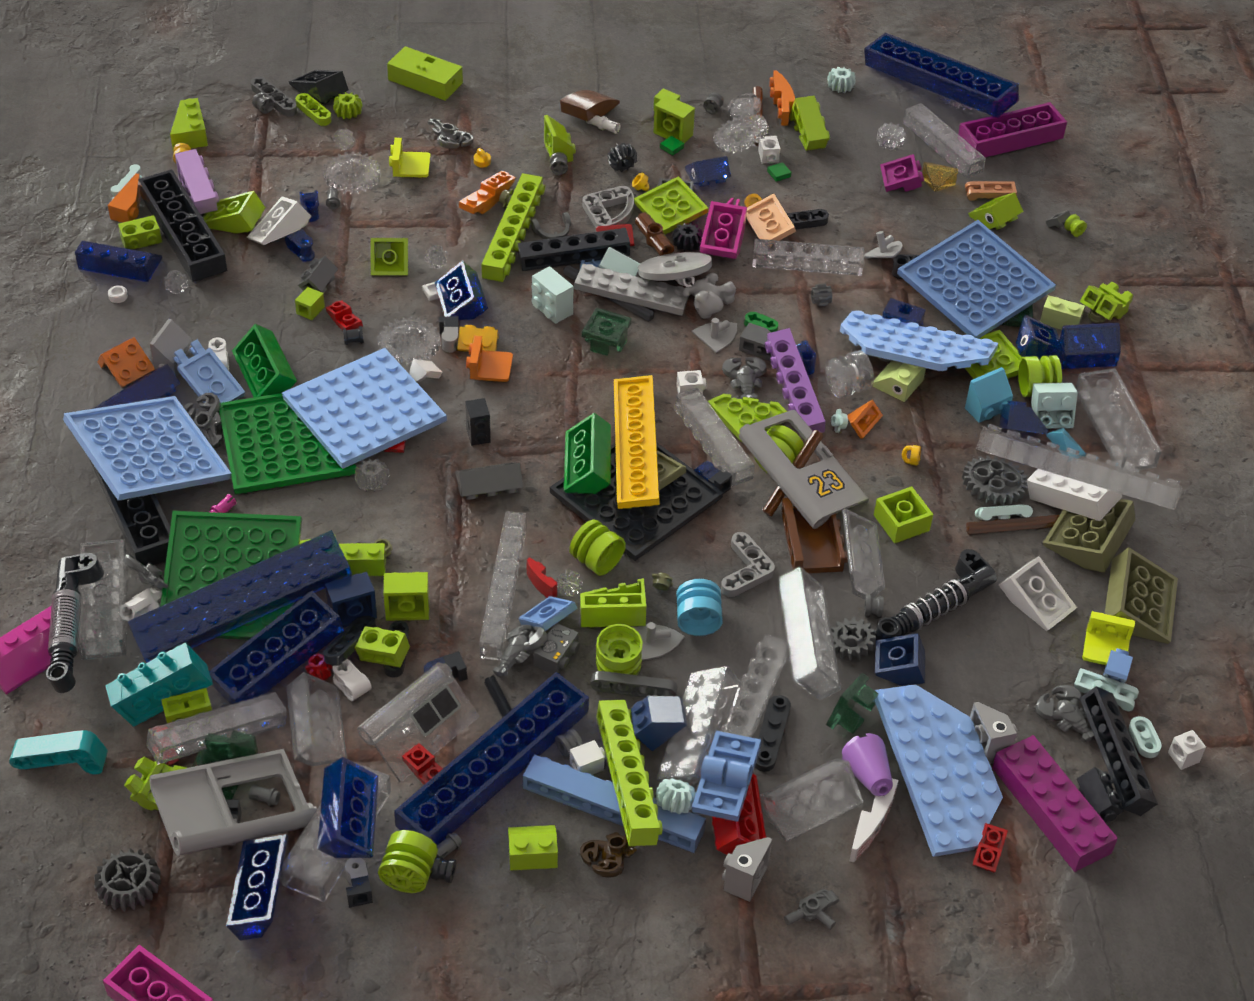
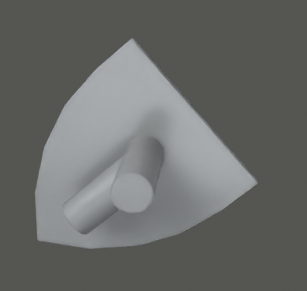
(886, 248)
(716, 334)
(658, 640)

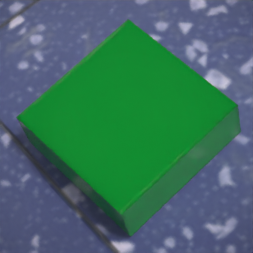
(671, 145)
(779, 171)

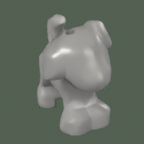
(710, 297)

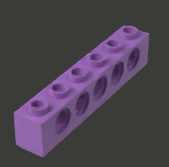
(785, 354)

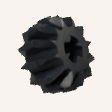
(622, 157)
(687, 237)

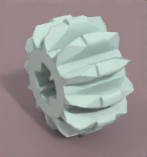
(841, 79)
(675, 796)

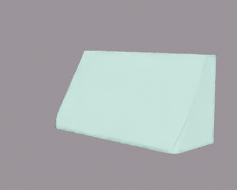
(619, 262)

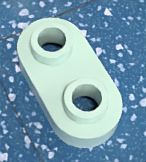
(1146, 739)

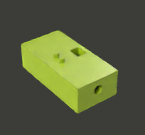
(425, 73)

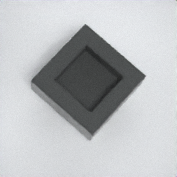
(1058, 220)

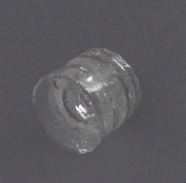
(849, 374)

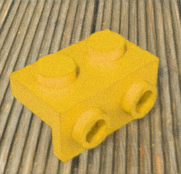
(467, 334)

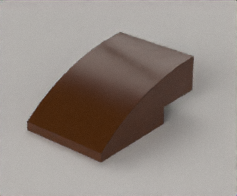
(587, 104)

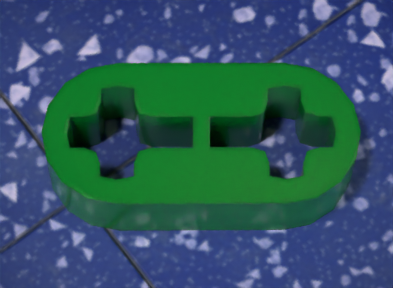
(761, 320)

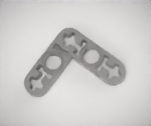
(753, 566)

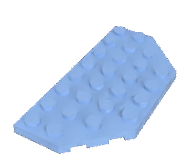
(915, 343)
(941, 767)

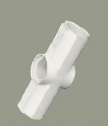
(141, 603)

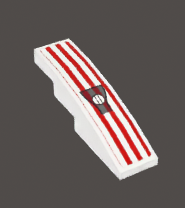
(871, 823)

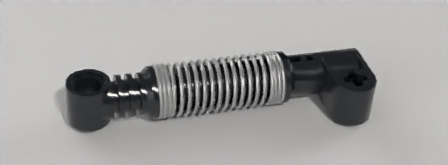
(65, 616)

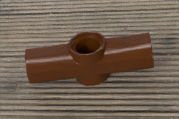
(654, 234)

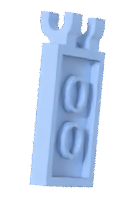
(207, 373)

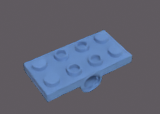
(726, 775)

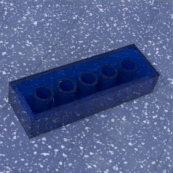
(276, 650)

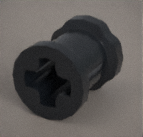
(353, 335)

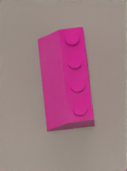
(25, 651)

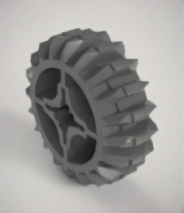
(120, 891)

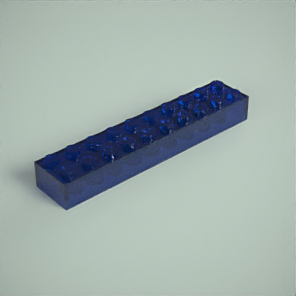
(942, 75)
(241, 597)
(493, 760)

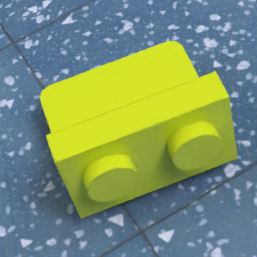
(408, 163)
(1106, 634)

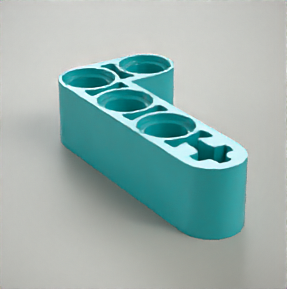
(59, 749)

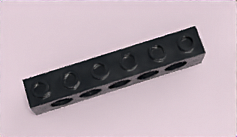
(572, 249)
(1118, 751)

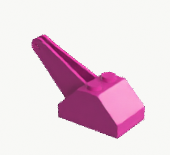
(724, 229)

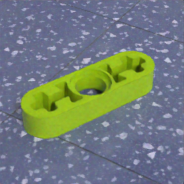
(325, 118)

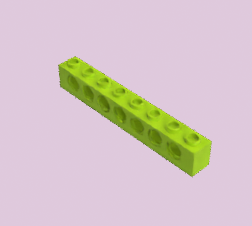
(512, 227)
(628, 773)

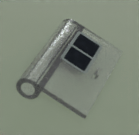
(423, 710)

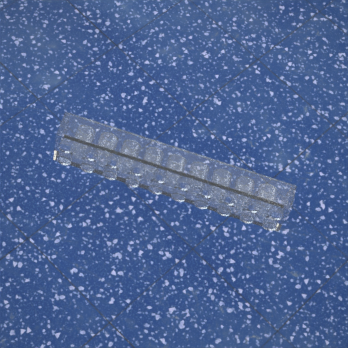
(1078, 467)

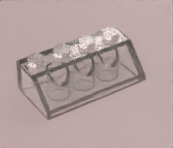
(863, 555)
(315, 721)
(812, 798)

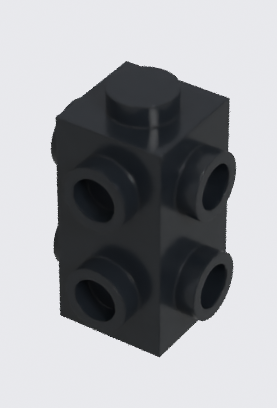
(1099, 792)

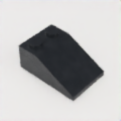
(321, 84)

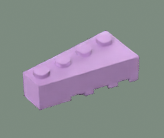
(195, 181)

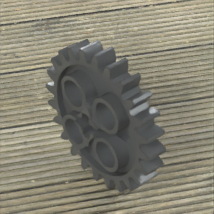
(995, 480)

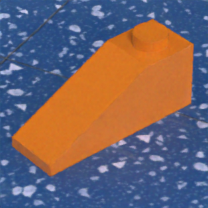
(126, 203)

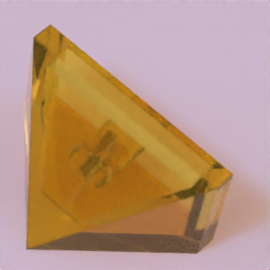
(939, 176)

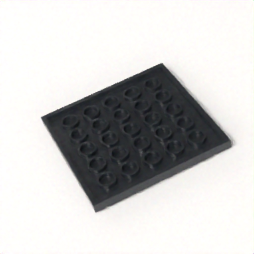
(645, 525)

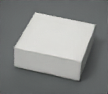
(431, 291)

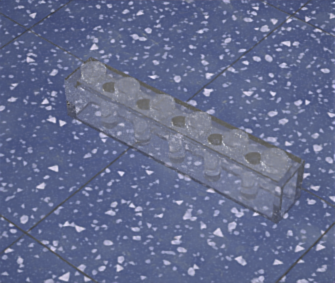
(944, 140)
(714, 436)
(188, 734)

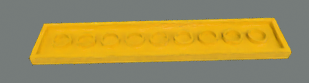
(635, 442)

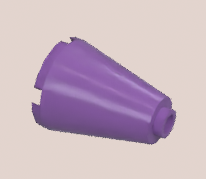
(869, 763)

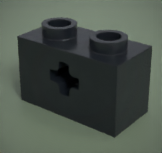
(478, 421)

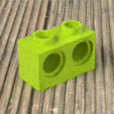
(140, 232)
(382, 646)
(186, 705)

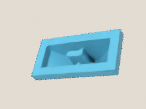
(1065, 441)

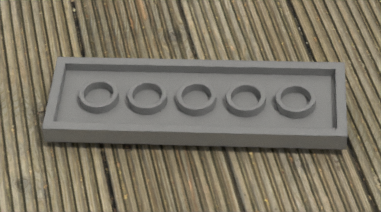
(631, 289)

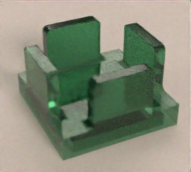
(606, 330)
(856, 693)

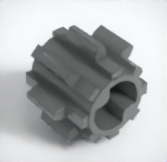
(821, 294)

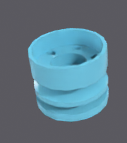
(699, 607)

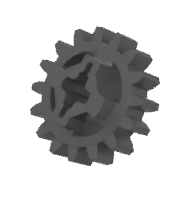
(852, 638)

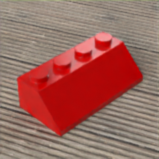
(747, 829)

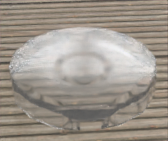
(744, 105)

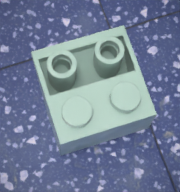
(1055, 404)

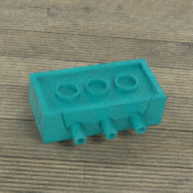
(172, 673)

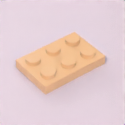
(769, 219)

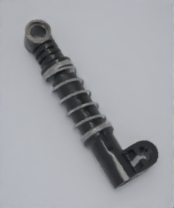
(975, 577)

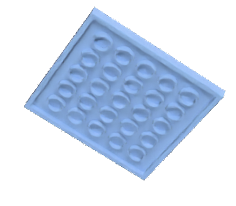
(364, 407)
(146, 447)

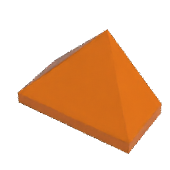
(865, 418)

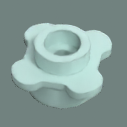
(839, 420)

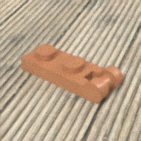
(989, 189)

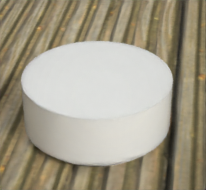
(117, 294)

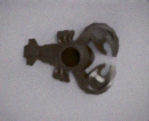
(612, 854)

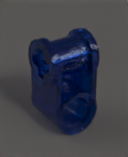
(310, 203)
(300, 245)
(808, 356)

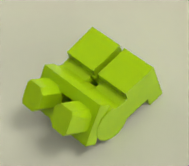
(1107, 300)
(140, 787)

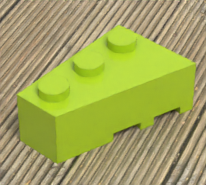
(809, 123)
(189, 125)
(614, 606)

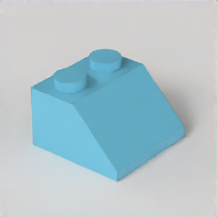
(988, 394)

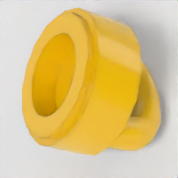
(482, 158)
(640, 182)
(751, 199)
(915, 455)

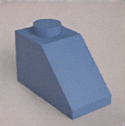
(1118, 665)

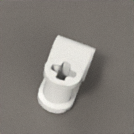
(218, 346)
(350, 680)

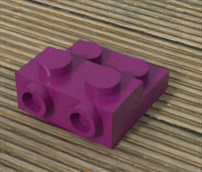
(902, 173)

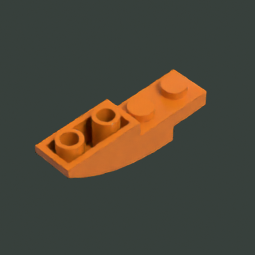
(782, 96)
(488, 194)

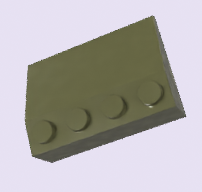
(1091, 541)
(1142, 594)

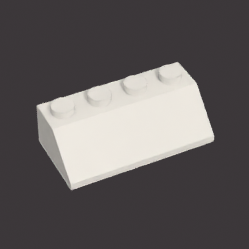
(1071, 494)

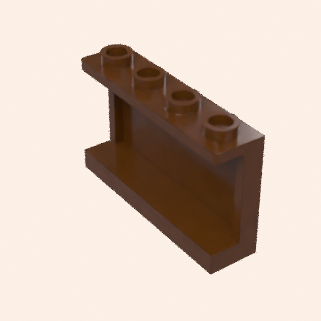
(813, 549)

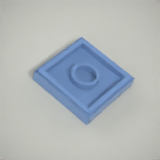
(548, 612)

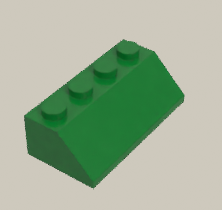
(263, 363)
(588, 456)

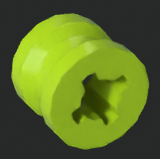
(1075, 225)

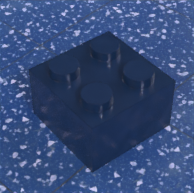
(351, 598)

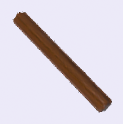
(800, 461)
(1011, 524)

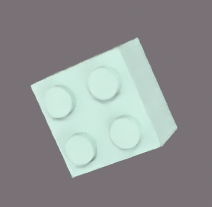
(552, 294)

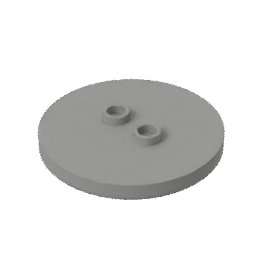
(675, 266)

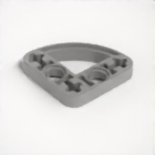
(618, 196)

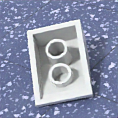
(283, 219)
(1038, 594)

